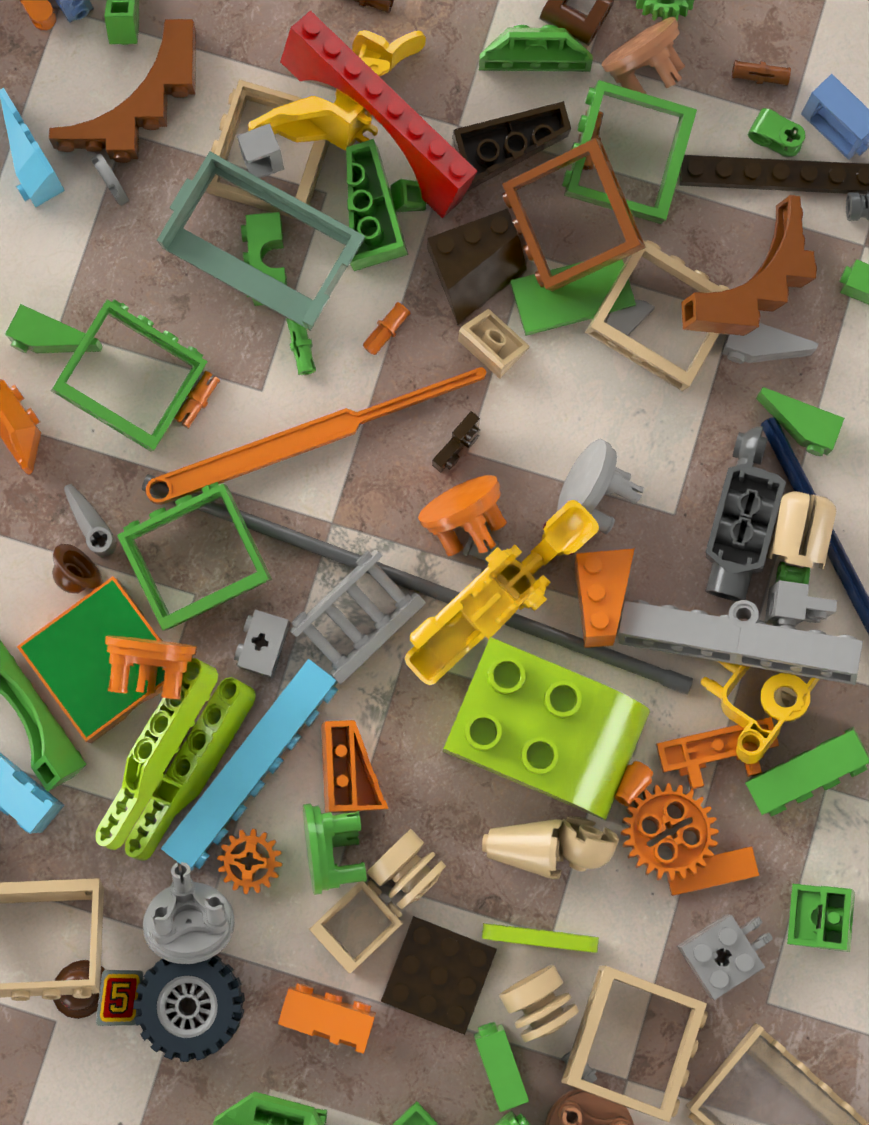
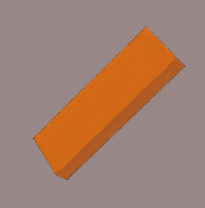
(720, 869)

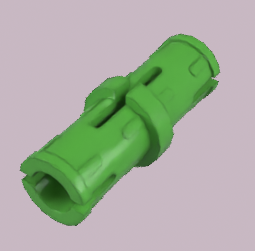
(301, 346)

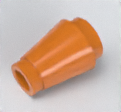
(633, 783)

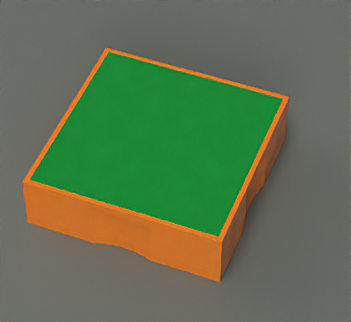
(75, 661)

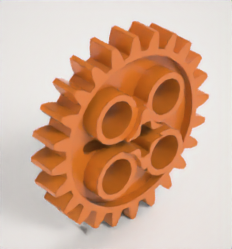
(683, 855)

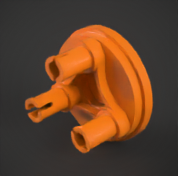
(468, 507)
(149, 655)

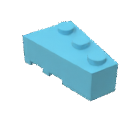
(25, 798)

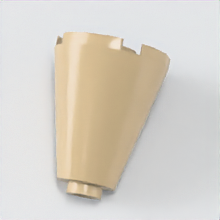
(527, 847)

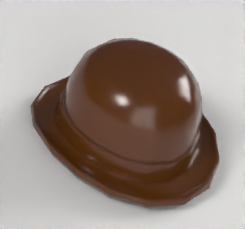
(74, 570)
(72, 1006)

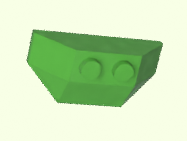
(535, 50)

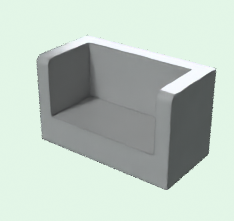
(261, 151)

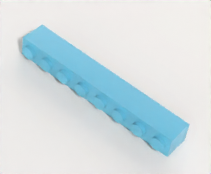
(249, 766)

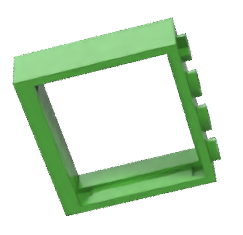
(672, 169)
(164, 340)
(162, 517)

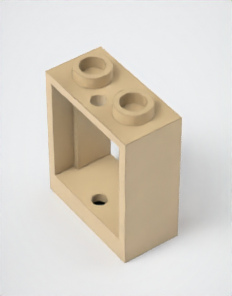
(335, 947)

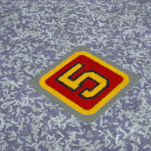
(118, 997)

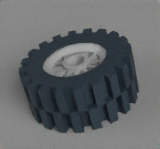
(196, 1041)

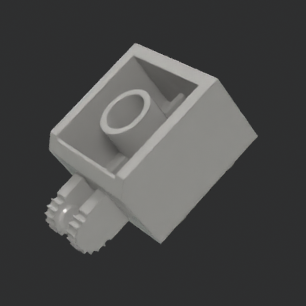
(739, 962)

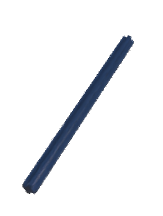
(835, 551)

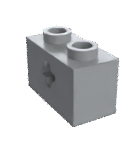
(275, 632)

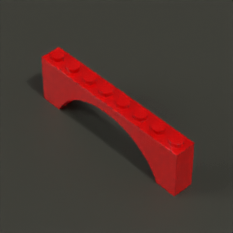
(321, 56)

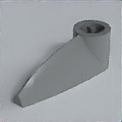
(90, 522)

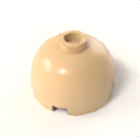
(586, 845)

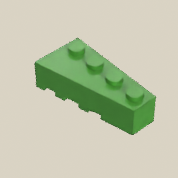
(372, 207)

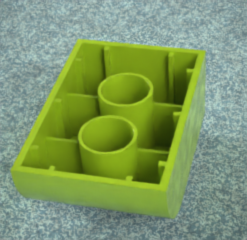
(547, 728)

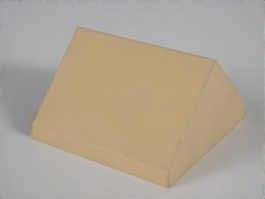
(492, 342)

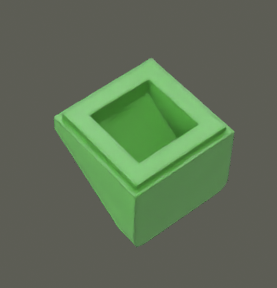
(407, 196)

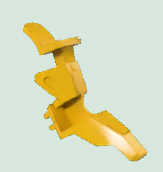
(345, 118)

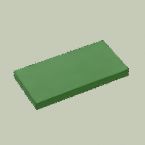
(570, 304)

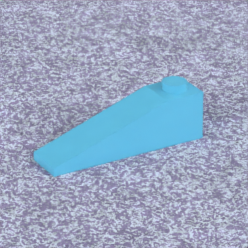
(30, 164)

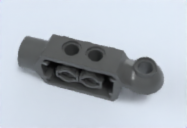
(743, 520)

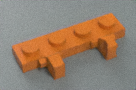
(694, 751)

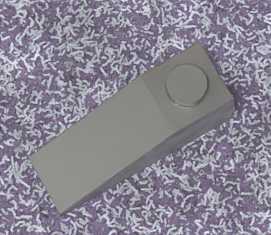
(765, 345)

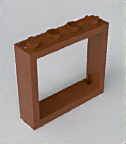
(615, 195)

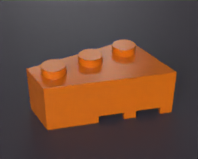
(601, 593)
(347, 770)
(327, 1017)

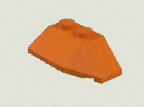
(18, 427)

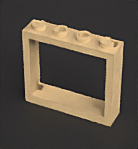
(229, 125)
(634, 350)
(59, 891)
(588, 1029)

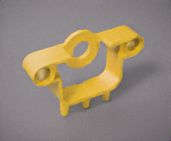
(752, 731)

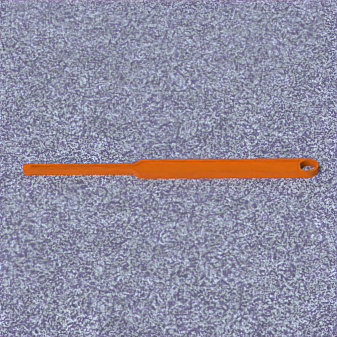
(295, 441)

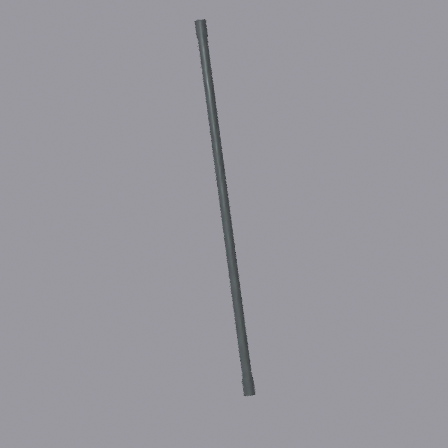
(665, 677)

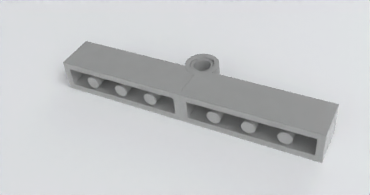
(740, 642)

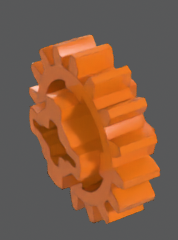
(249, 875)

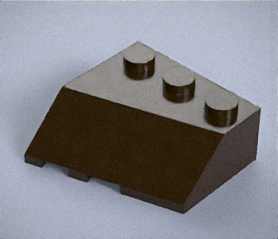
(477, 261)

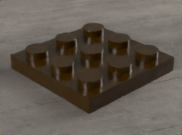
(439, 975)

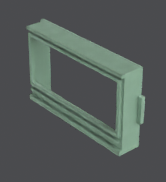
(235, 271)

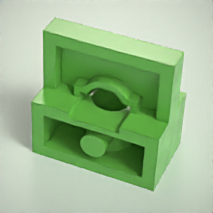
(835, 922)

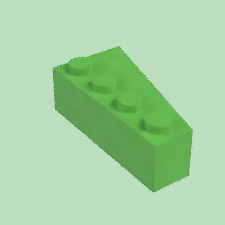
(808, 772)

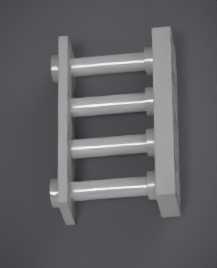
(385, 624)

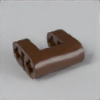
(578, 24)

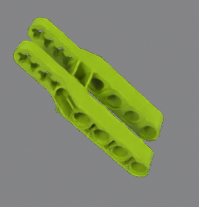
(191, 767)

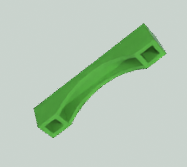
(52, 753)

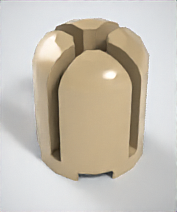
(803, 529)

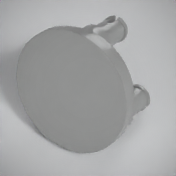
(595, 476)
(188, 920)

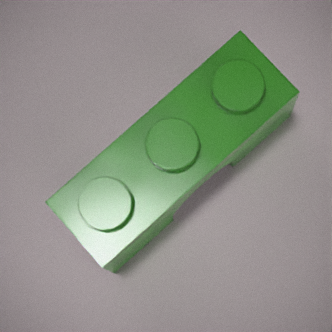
(263, 234)

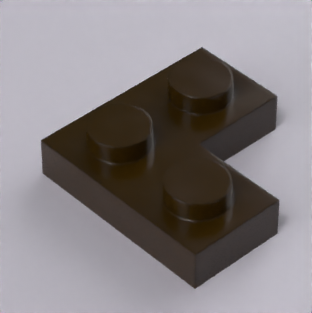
(464, 435)

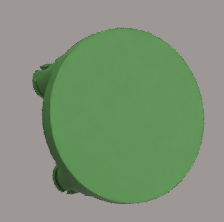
(324, 833)

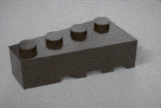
(510, 139)

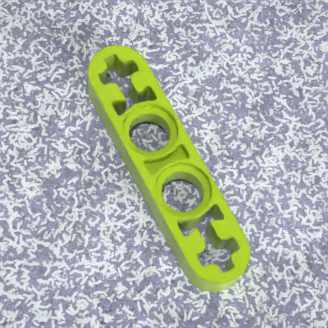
(540, 937)

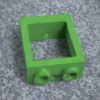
(500, 1066)

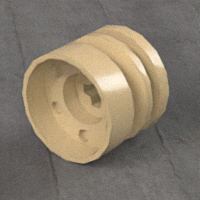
(406, 869)
(538, 1002)

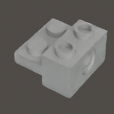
(790, 605)

